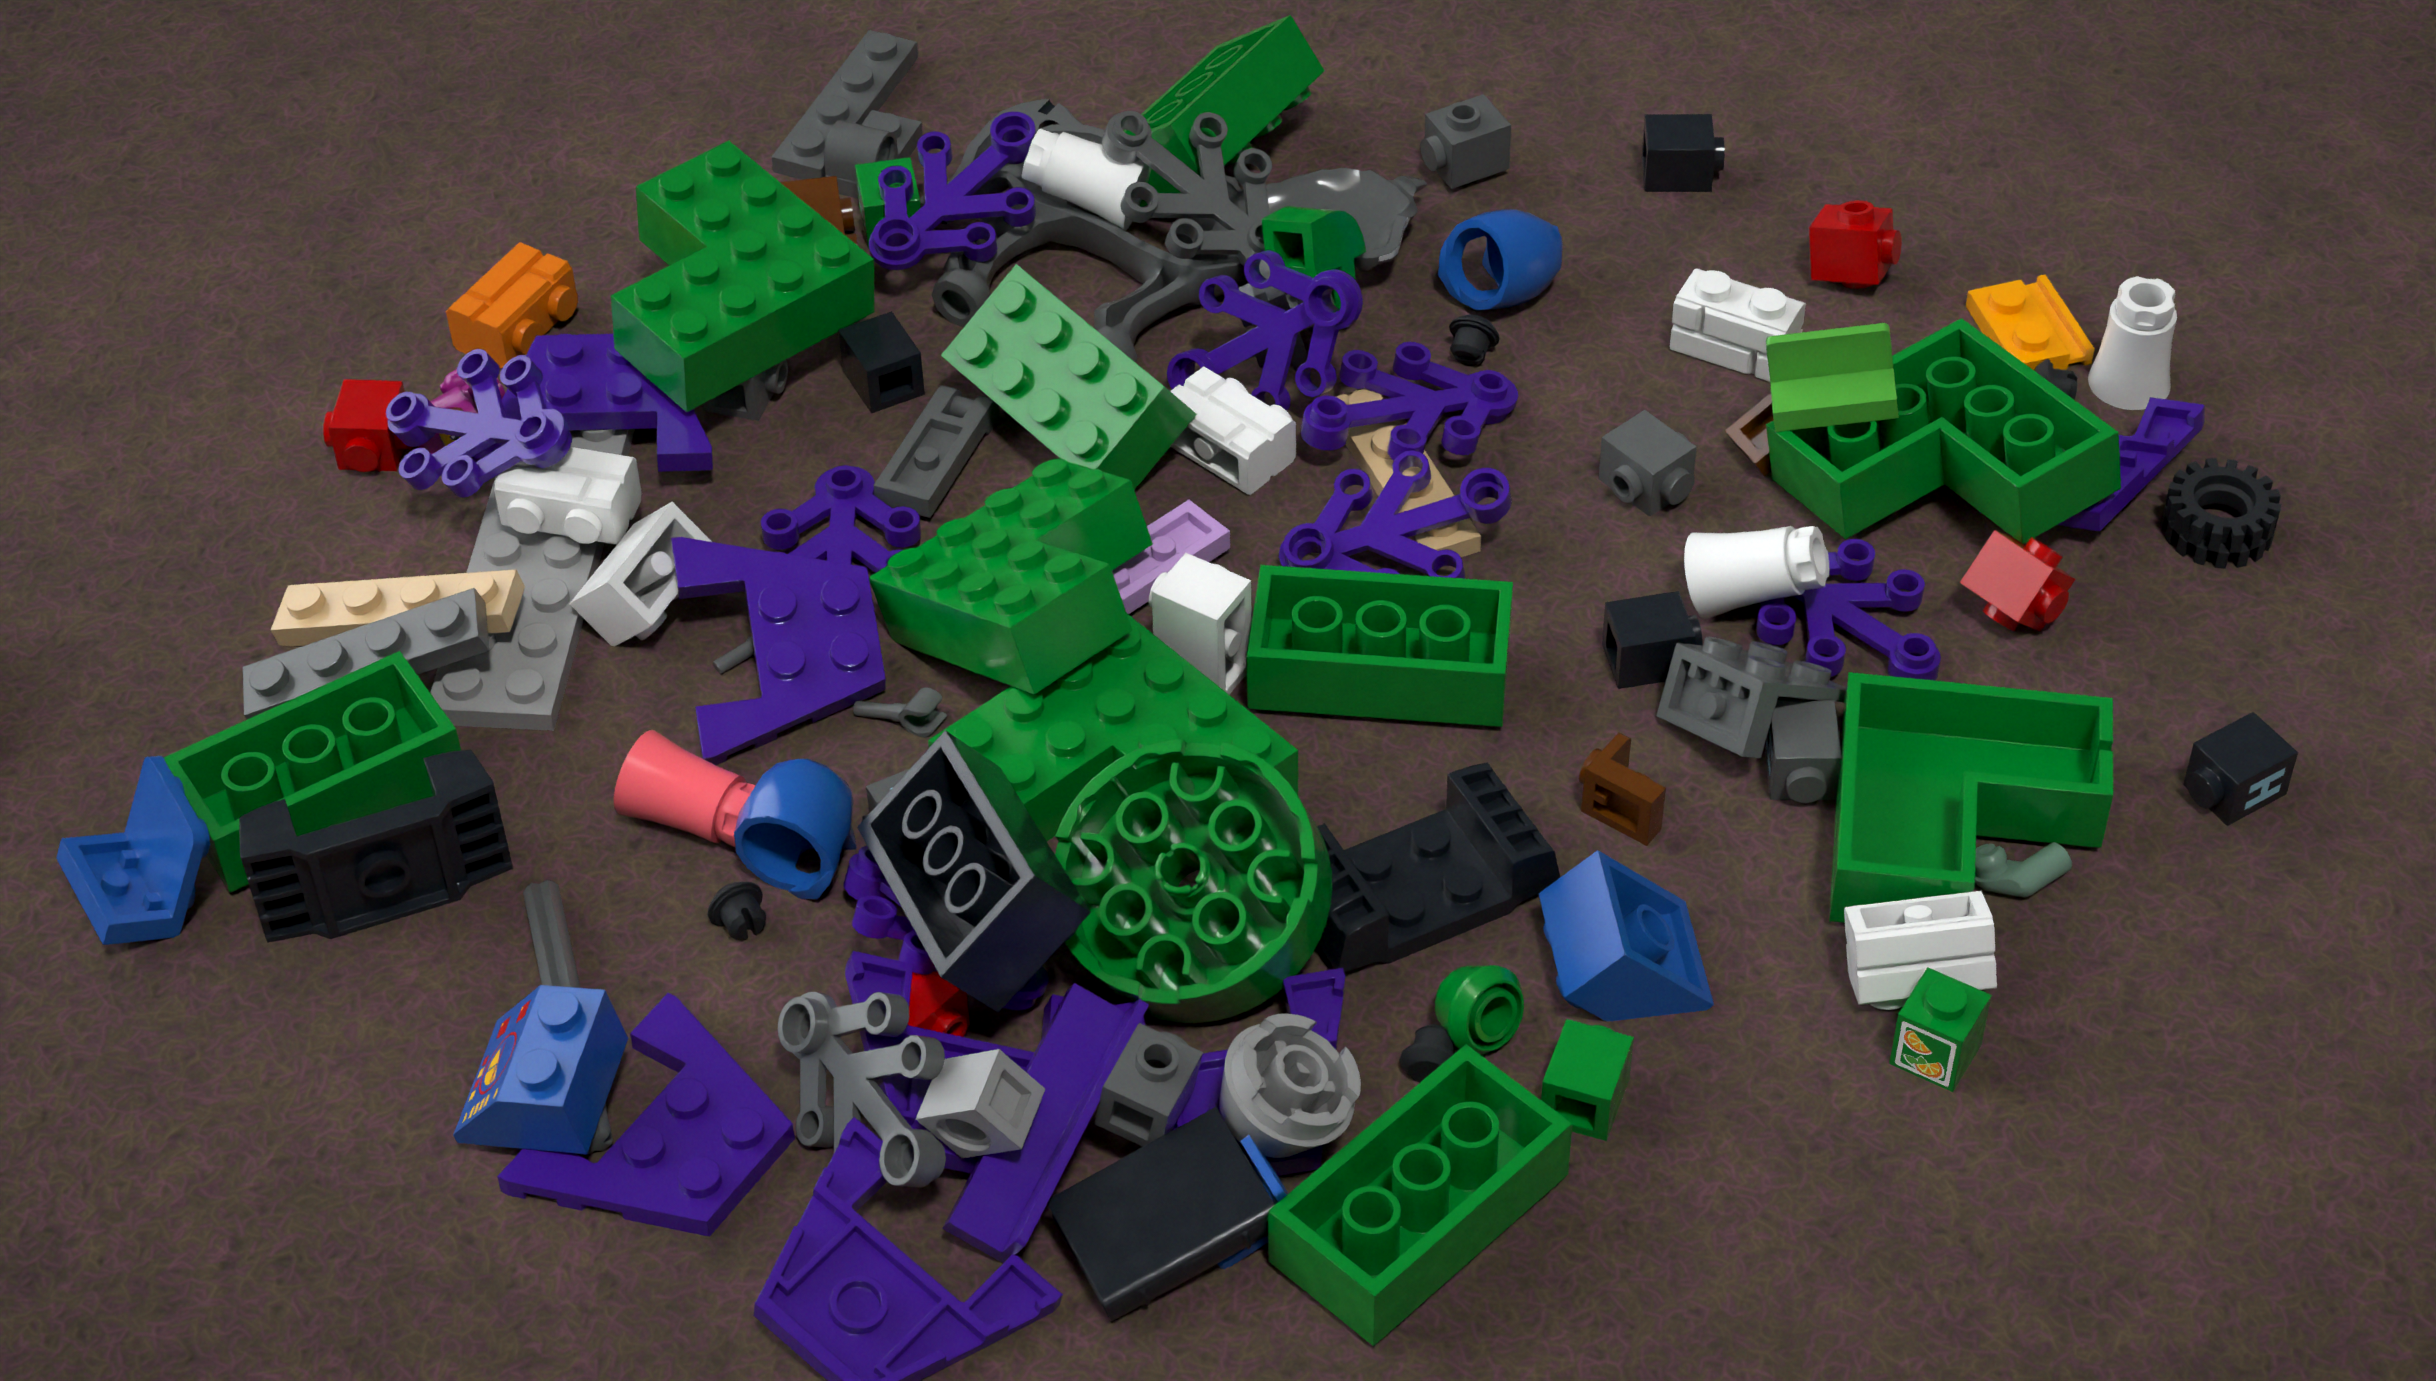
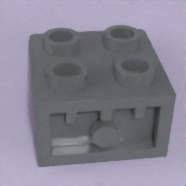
(1734, 691)

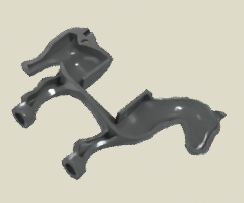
(1377, 204)

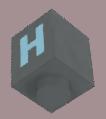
(1803, 751)

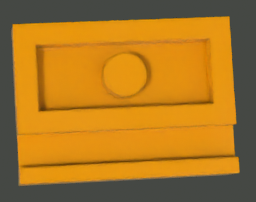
(2030, 323)

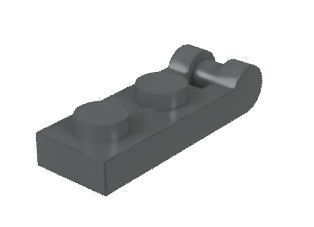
(935, 450)

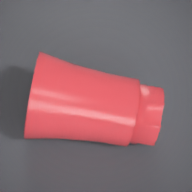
(679, 789)

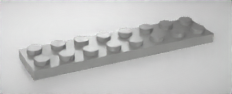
(527, 668)

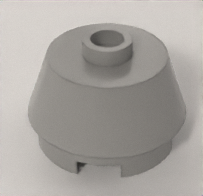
(1287, 1086)

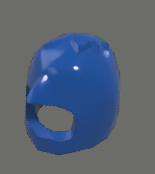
(1519, 255)
(790, 811)

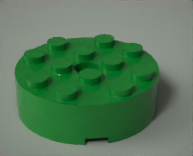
(1253, 904)

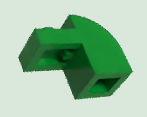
(1314, 240)

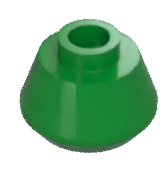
(1480, 1006)

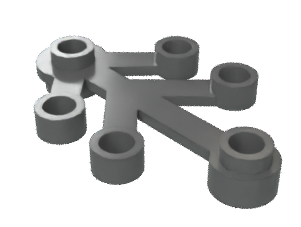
(1201, 195)
(813, 1031)

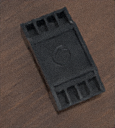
(377, 863)
(1434, 874)

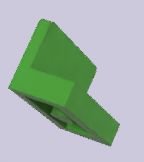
(1832, 377)

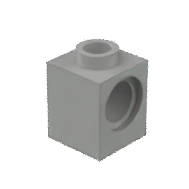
(981, 1104)

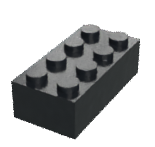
(972, 872)

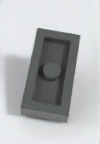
(876, 139)

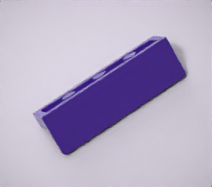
(1072, 1064)

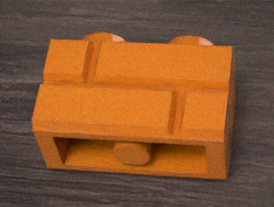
(513, 304)

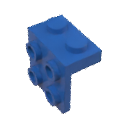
(144, 878)

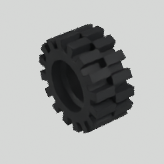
(2215, 535)

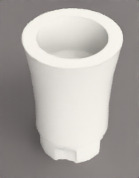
(1082, 174)
(2136, 345)
(1753, 567)

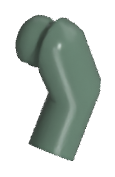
(2019, 878)

